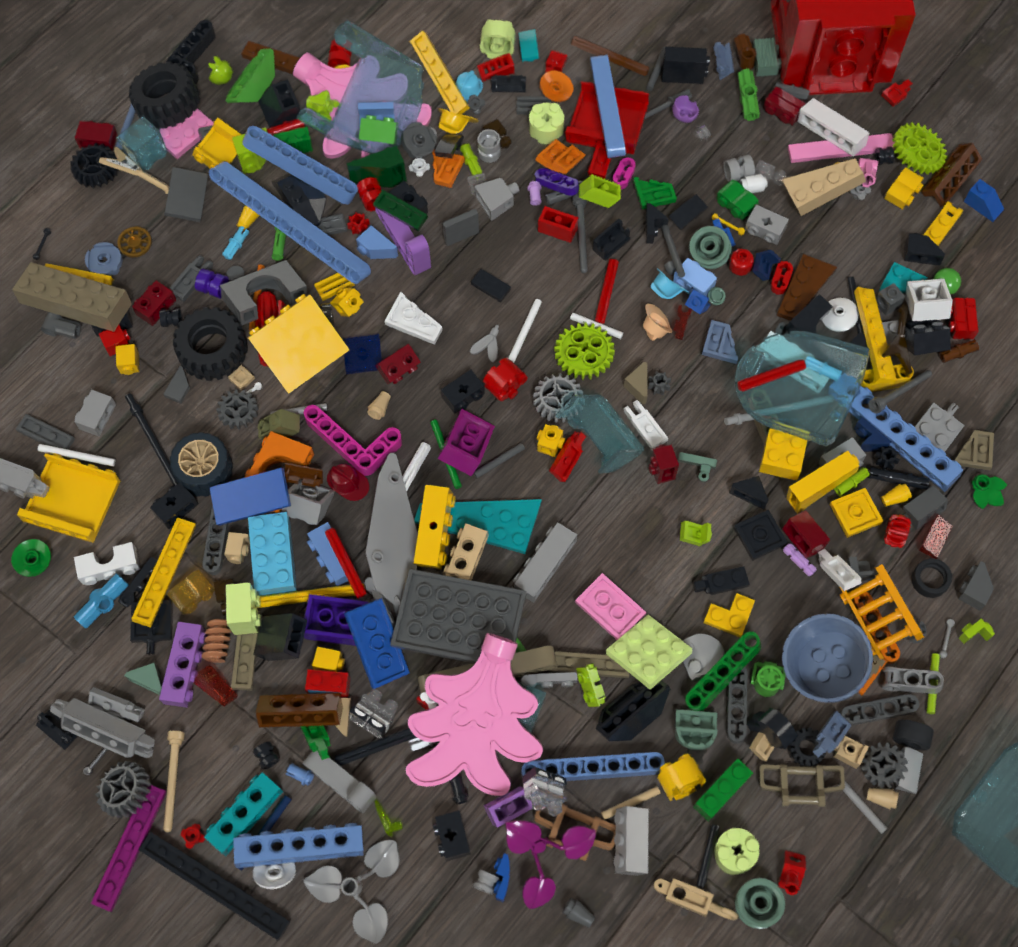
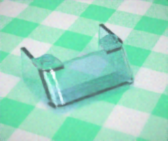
(604, 429)

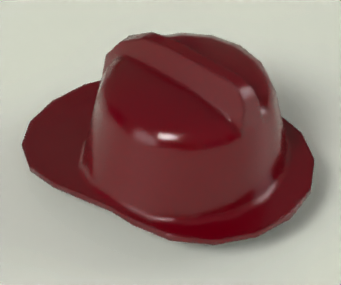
(348, 482)

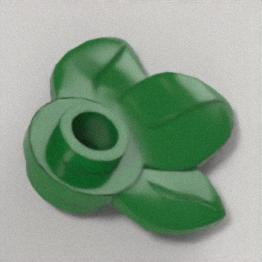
(990, 493)

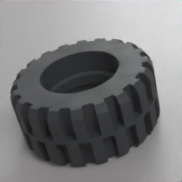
(157, 81)
(204, 323)

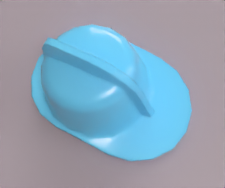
(469, 84)
(665, 287)

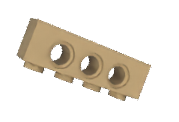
(468, 534)

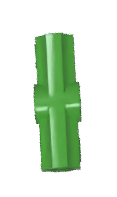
(748, 95)

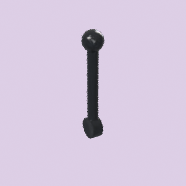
(47, 232)

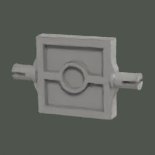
(939, 426)

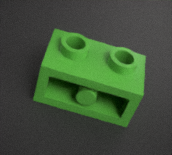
(378, 130)

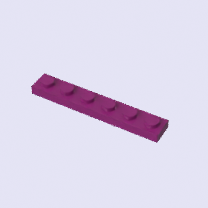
(128, 850)

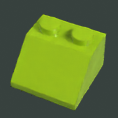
(248, 160)

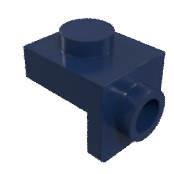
(764, 262)

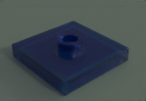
(362, 354)

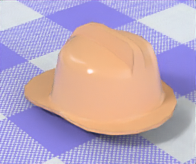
(656, 322)

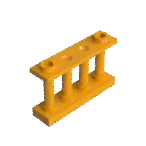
(899, 613)

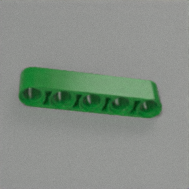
(726, 662)

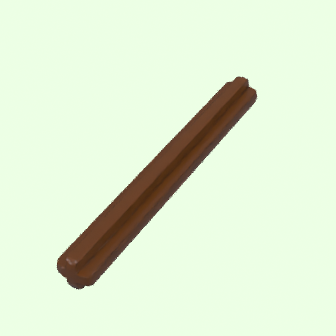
(612, 56)

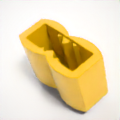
(904, 188)

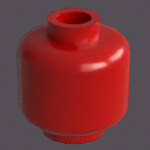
(741, 262)

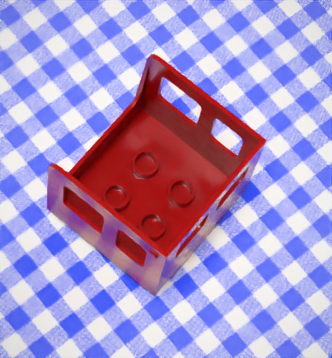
(840, 42)

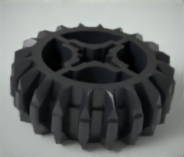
(93, 172)

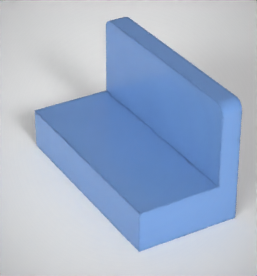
(378, 109)

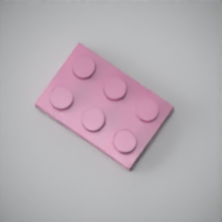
(184, 135)
(610, 607)

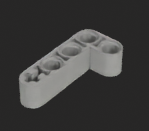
(340, 781)

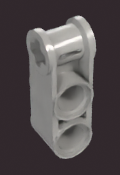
(901, 676)

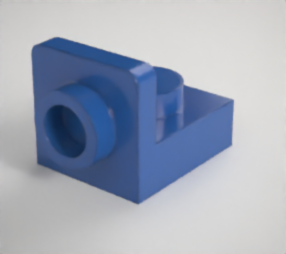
(698, 302)

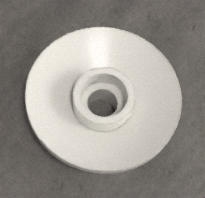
(843, 321)
(274, 875)

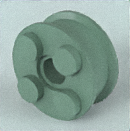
(716, 257)
(773, 900)

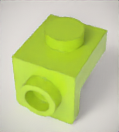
(695, 533)
(980, 627)

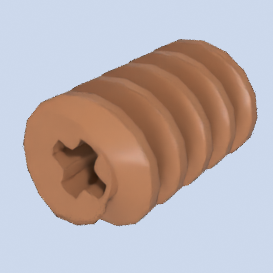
(215, 641)

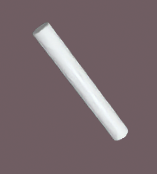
(580, 319)

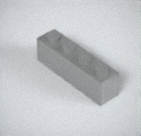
(546, 561)

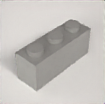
(631, 841)

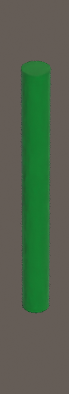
(440, 439)

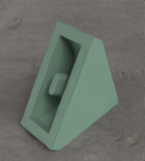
(147, 677)

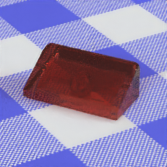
(936, 537)

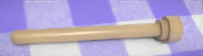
(175, 739)

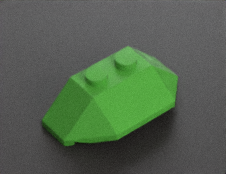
(254, 79)

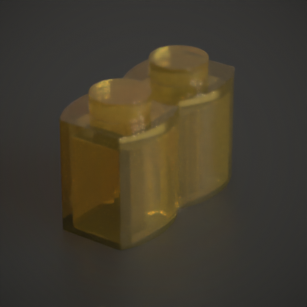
(190, 592)

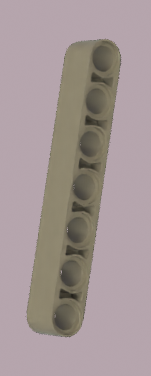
(523, 663)

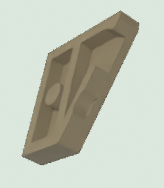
(977, 451)

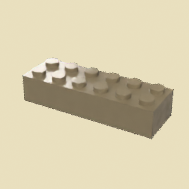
(72, 296)

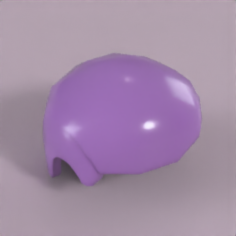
(684, 109)

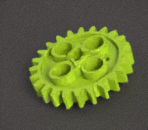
(919, 148)
(579, 364)

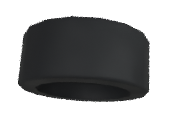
(938, 565)

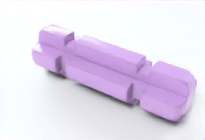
(799, 560)

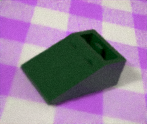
(384, 165)

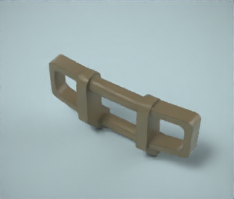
(818, 770)

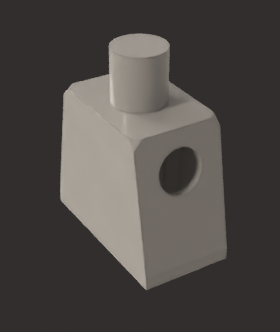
(496, 196)

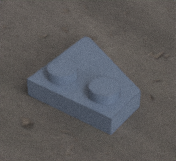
(720, 343)

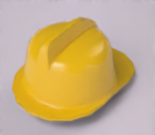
(453, 122)

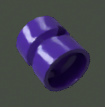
(210, 282)

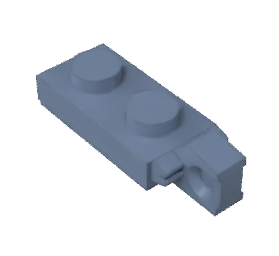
(831, 734)

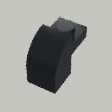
(774, 726)

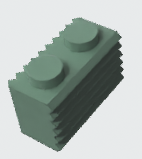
(766, 57)

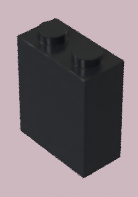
(685, 65)
(280, 637)

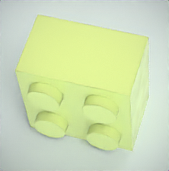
(242, 608)

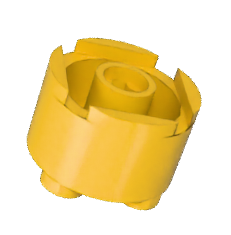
(680, 777)

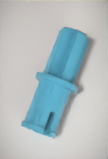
(235, 243)
(823, 368)

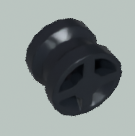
(884, 155)

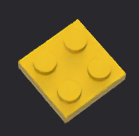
(856, 512)

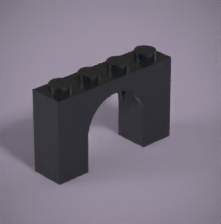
(812, 315)

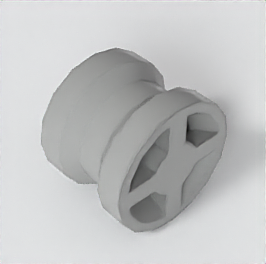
(485, 882)

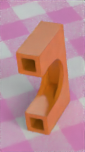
(280, 450)

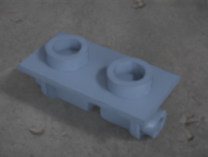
(723, 59)

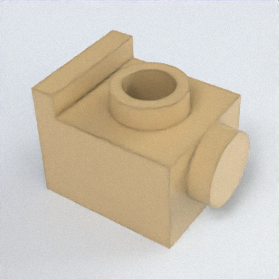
(237, 547)
(853, 759)

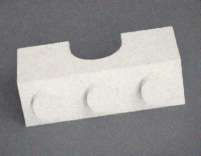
(124, 562)

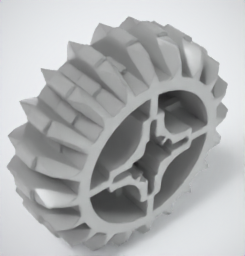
(544, 402)

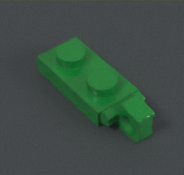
(317, 739)

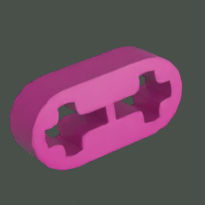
(626, 174)

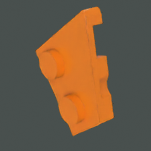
(447, 169)

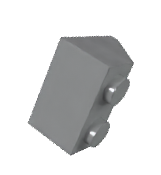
(308, 502)

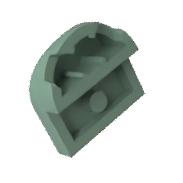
(695, 728)

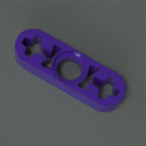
(567, 184)

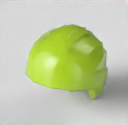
(221, 71)

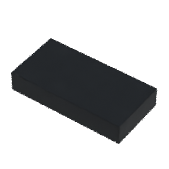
(490, 285)

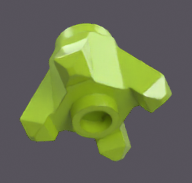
(322, 104)

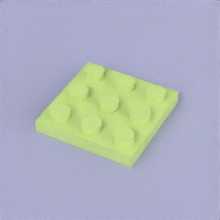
(649, 651)

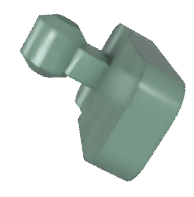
(704, 462)

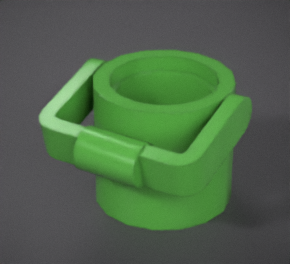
(768, 679)

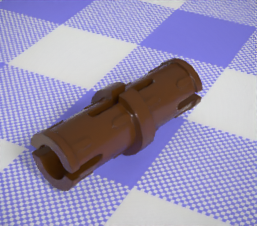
(959, 351)

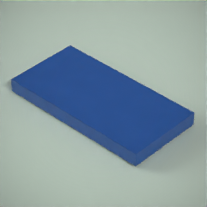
(250, 496)
(373, 636)

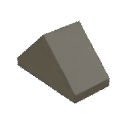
(637, 383)

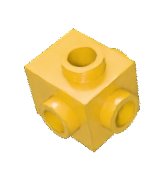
(347, 301)
(550, 440)

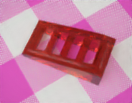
(210, 681)

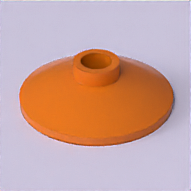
(560, 82)

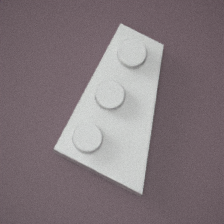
(411, 320)

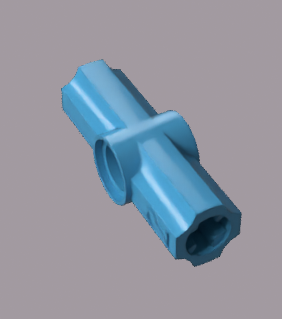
(101, 600)

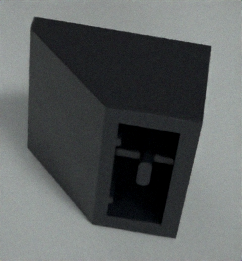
(279, 104)
(927, 336)

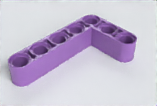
(412, 248)

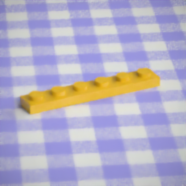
(439, 73)
(874, 335)
(163, 572)

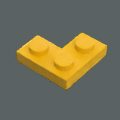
(732, 620)

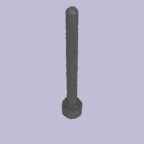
(580, 203)
(878, 404)

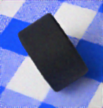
(913, 734)

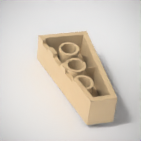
(823, 185)

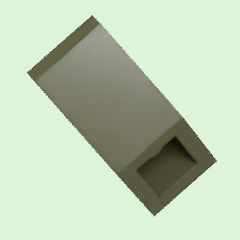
(279, 422)

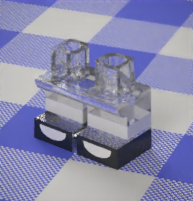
(372, 714)
(544, 790)

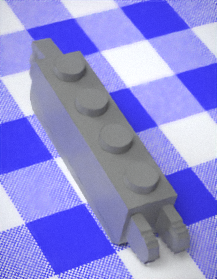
(21, 480)
(103, 728)

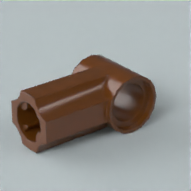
(745, 51)

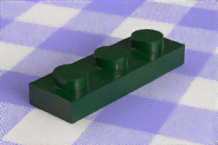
(400, 210)

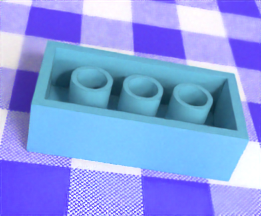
(272, 554)

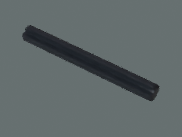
(374, 747)

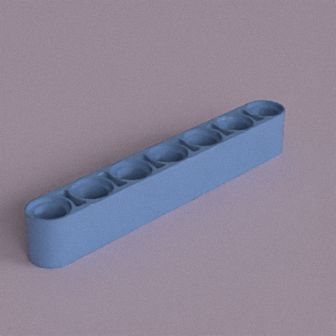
(607, 106)
(299, 165)
(602, 763)

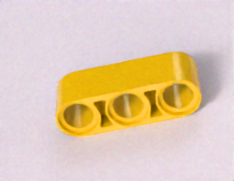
(875, 386)

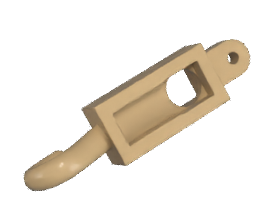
(695, 899)

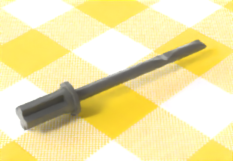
(671, 100)

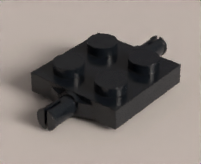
(160, 630)

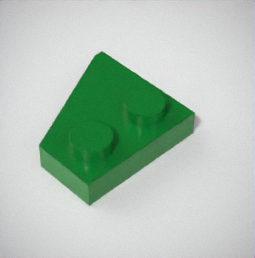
(654, 192)

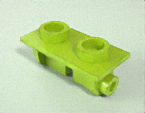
(587, 677)

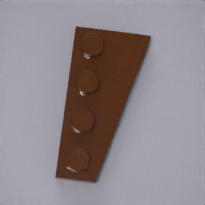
(805, 284)

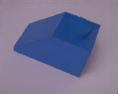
(984, 200)

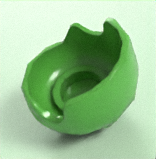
(951, 278)

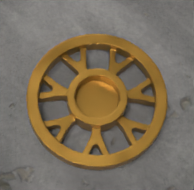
(134, 242)

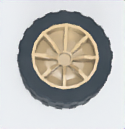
(201, 463)

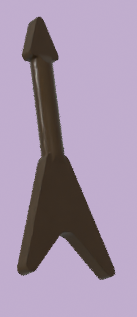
(898, 345)

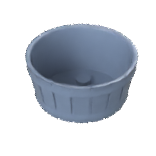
(827, 658)

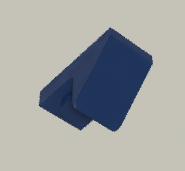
(873, 436)

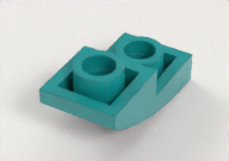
(529, 45)

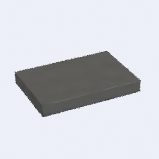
(186, 194)

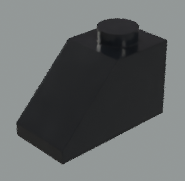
(922, 250)

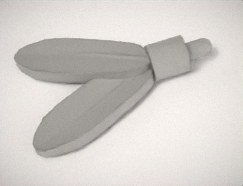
(490, 341)

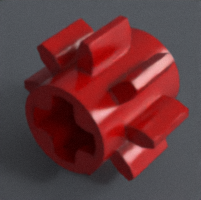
(358, 223)

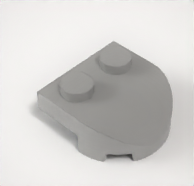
(705, 654)

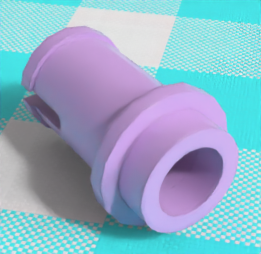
(535, 197)

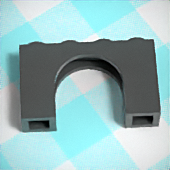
(278, 276)

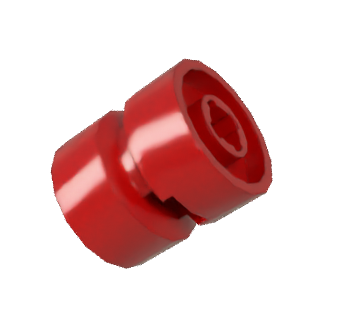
(338, 55)
(369, 191)

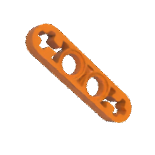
(893, 647)

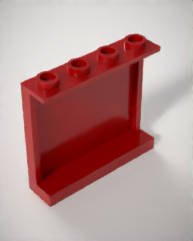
(586, 121)

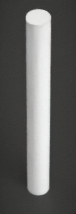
(524, 331)
(76, 455)

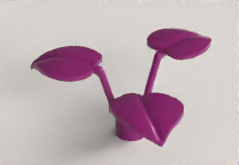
(526, 836)

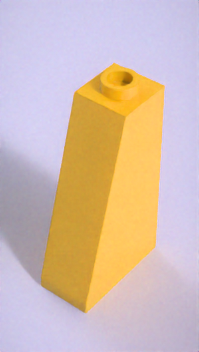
(822, 481)

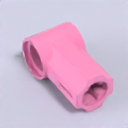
(869, 170)

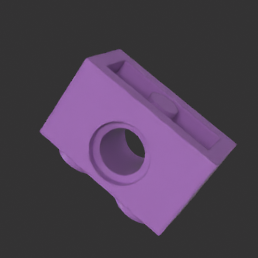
(508, 807)

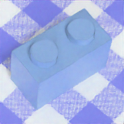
(695, 278)

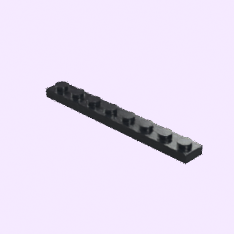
(214, 886)

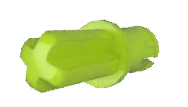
(470, 159)
(852, 481)

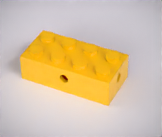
(434, 513)

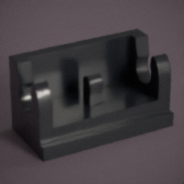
(611, 240)

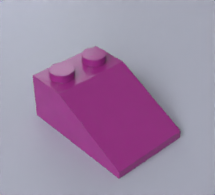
(466, 442)

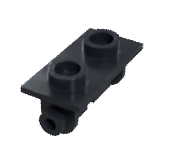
(502, 83)
(50, 725)

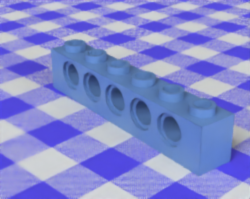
(288, 854)

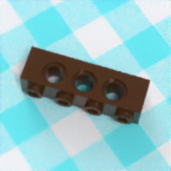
(299, 710)

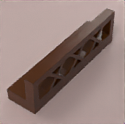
(950, 169)

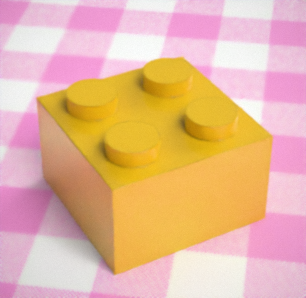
(783, 455)

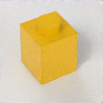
(127, 359)
(328, 660)

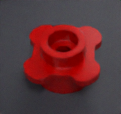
(186, 834)

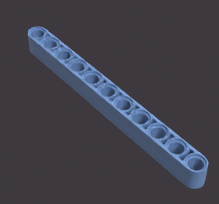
(290, 222)

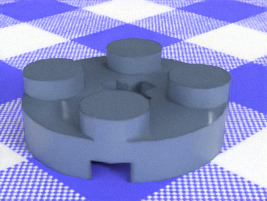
(101, 250)

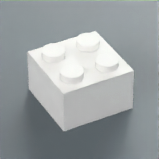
(928, 300)

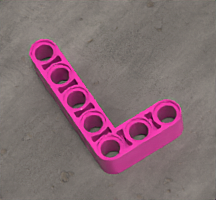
(348, 444)

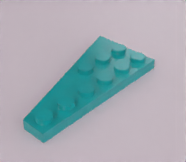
(507, 521)

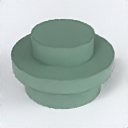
(716, 296)

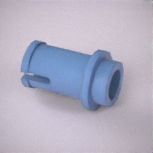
(300, 774)

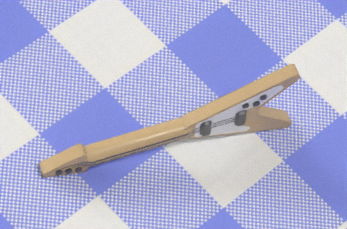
(125, 164)

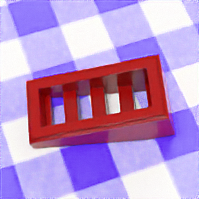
(499, 61)

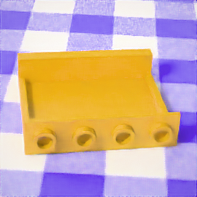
(298, 342)
(75, 500)

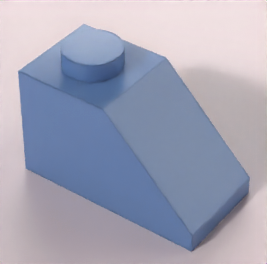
(375, 245)

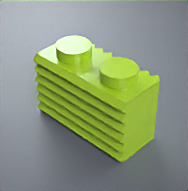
(600, 191)

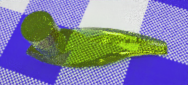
(387, 825)

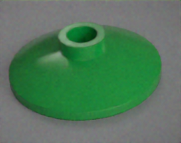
(25, 552)

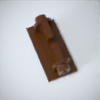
(310, 476)

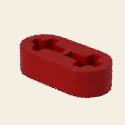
(784, 278)

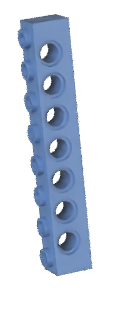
(911, 453)

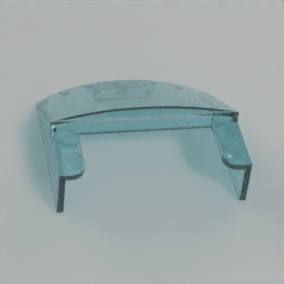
(378, 77)

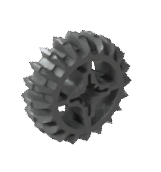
(121, 802)

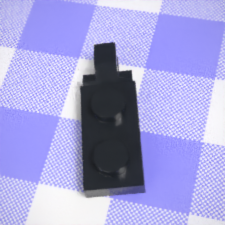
(723, 581)
(138, 583)

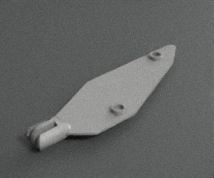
(391, 534)

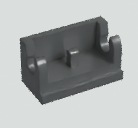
(925, 507)

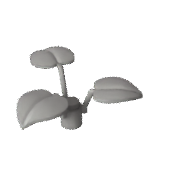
(326, 885)

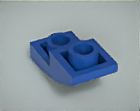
(503, 871)

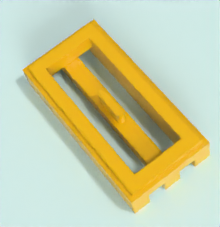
(332, 282)

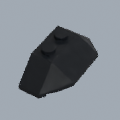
(301, 197)
(632, 711)

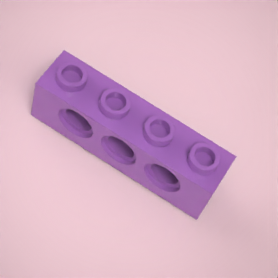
(184, 634)

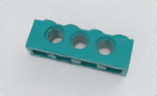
(255, 811)

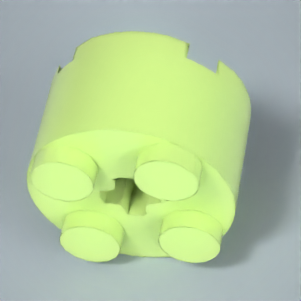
(497, 38)
(546, 122)
(748, 850)

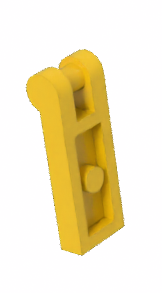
(943, 223)

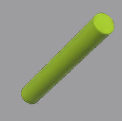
(931, 704)

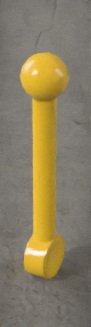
(741, 231)

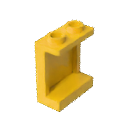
(217, 145)

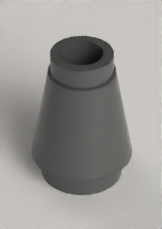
(578, 913)

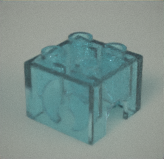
(143, 143)

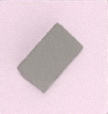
(911, 779)

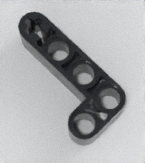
(193, 47)

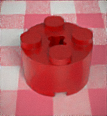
(504, 380)

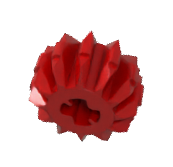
(897, 530)

